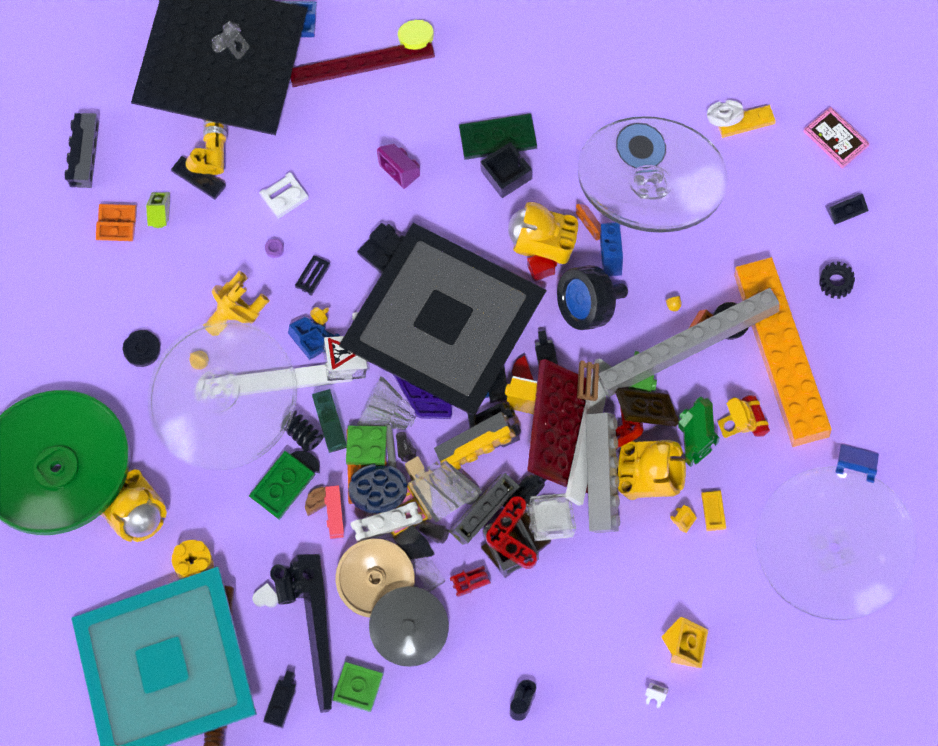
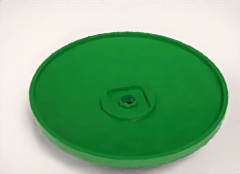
(65, 431)

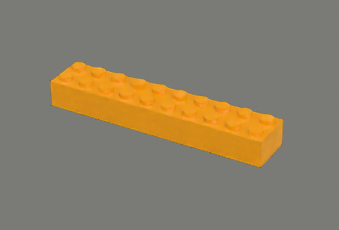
(785, 358)

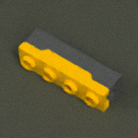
(476, 441)

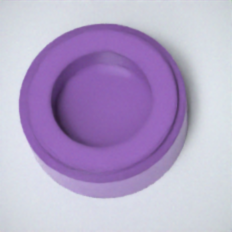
(274, 248)

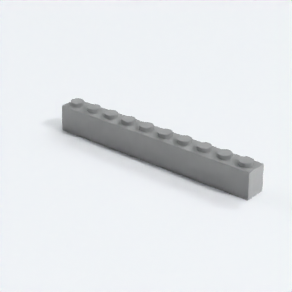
(689, 342)

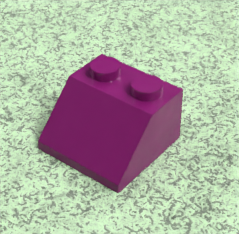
(398, 164)

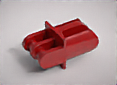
(473, 579)

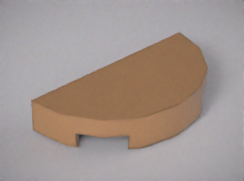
(315, 500)

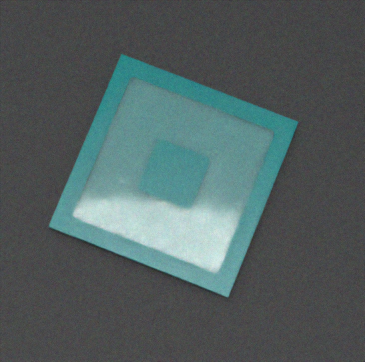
(164, 664)

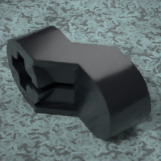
(525, 691)

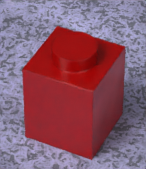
(541, 267)

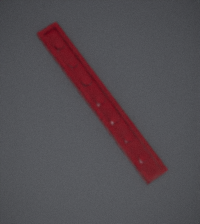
(358, 64)

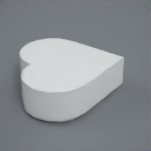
(265, 597)

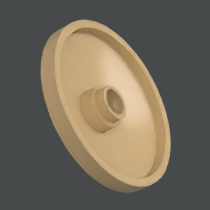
(370, 572)

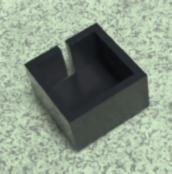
(503, 170)

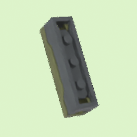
(484, 508)

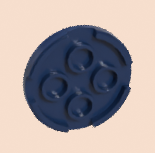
(377, 488)

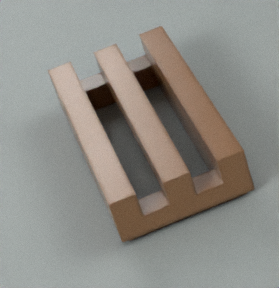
(589, 366)

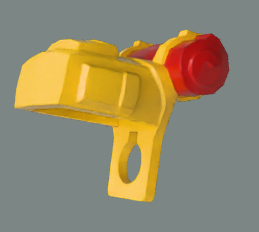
(746, 416)

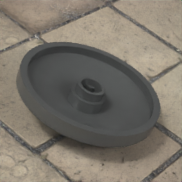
(408, 626)

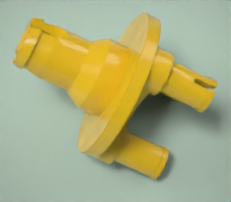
(231, 305)

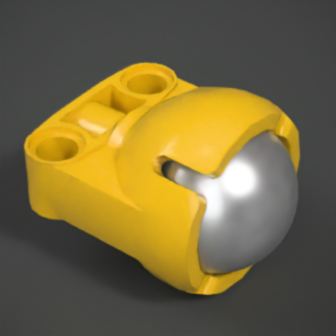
(543, 233)
(136, 510)

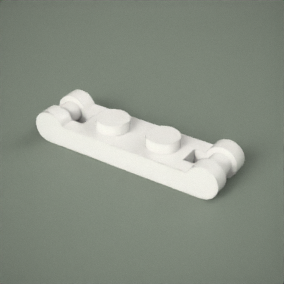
(386, 522)

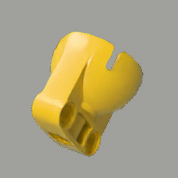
(651, 469)

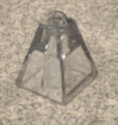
(386, 408)

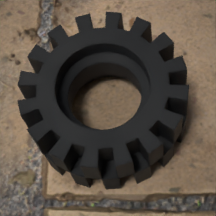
(840, 270)

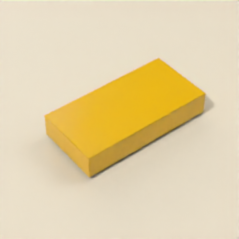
(713, 510)

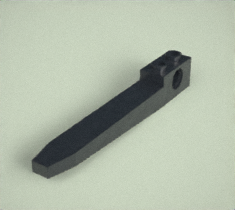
(315, 609)

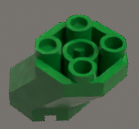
(698, 431)

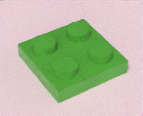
(366, 445)
(358, 687)

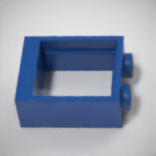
(611, 249)

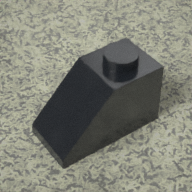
(413, 543)

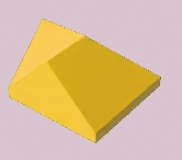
(686, 642)

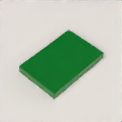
(282, 485)

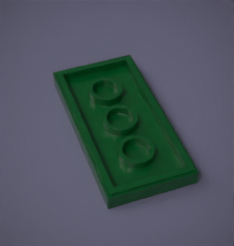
(488, 136)

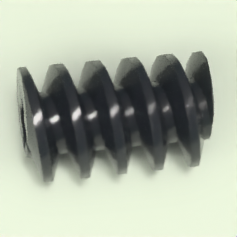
(302, 433)

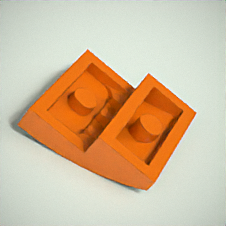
(116, 222)

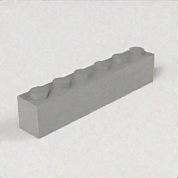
(602, 472)

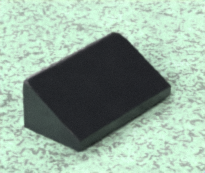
(847, 208)

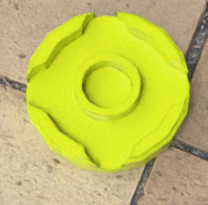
(415, 34)

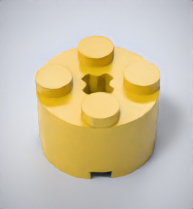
(189, 551)

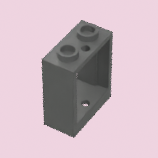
(509, 566)

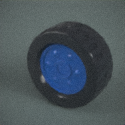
(588, 297)

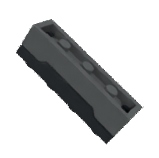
(82, 150)

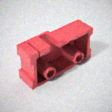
(334, 512)

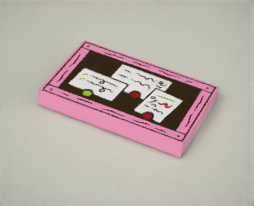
(836, 137)

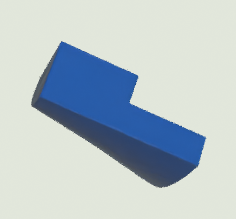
(309, 336)

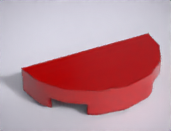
(521, 369)

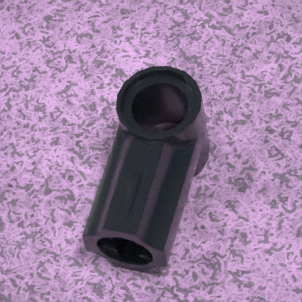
(283, 585)

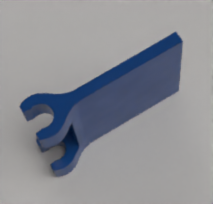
(857, 460)

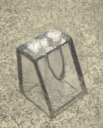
(443, 489)

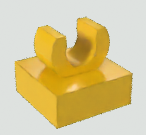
(684, 518)

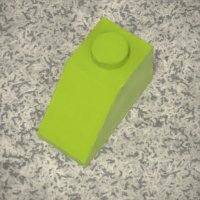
(158, 209)

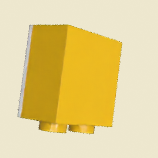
(521, 394)

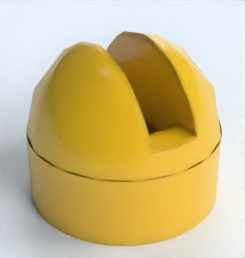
(674, 303)

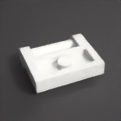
(288, 199)

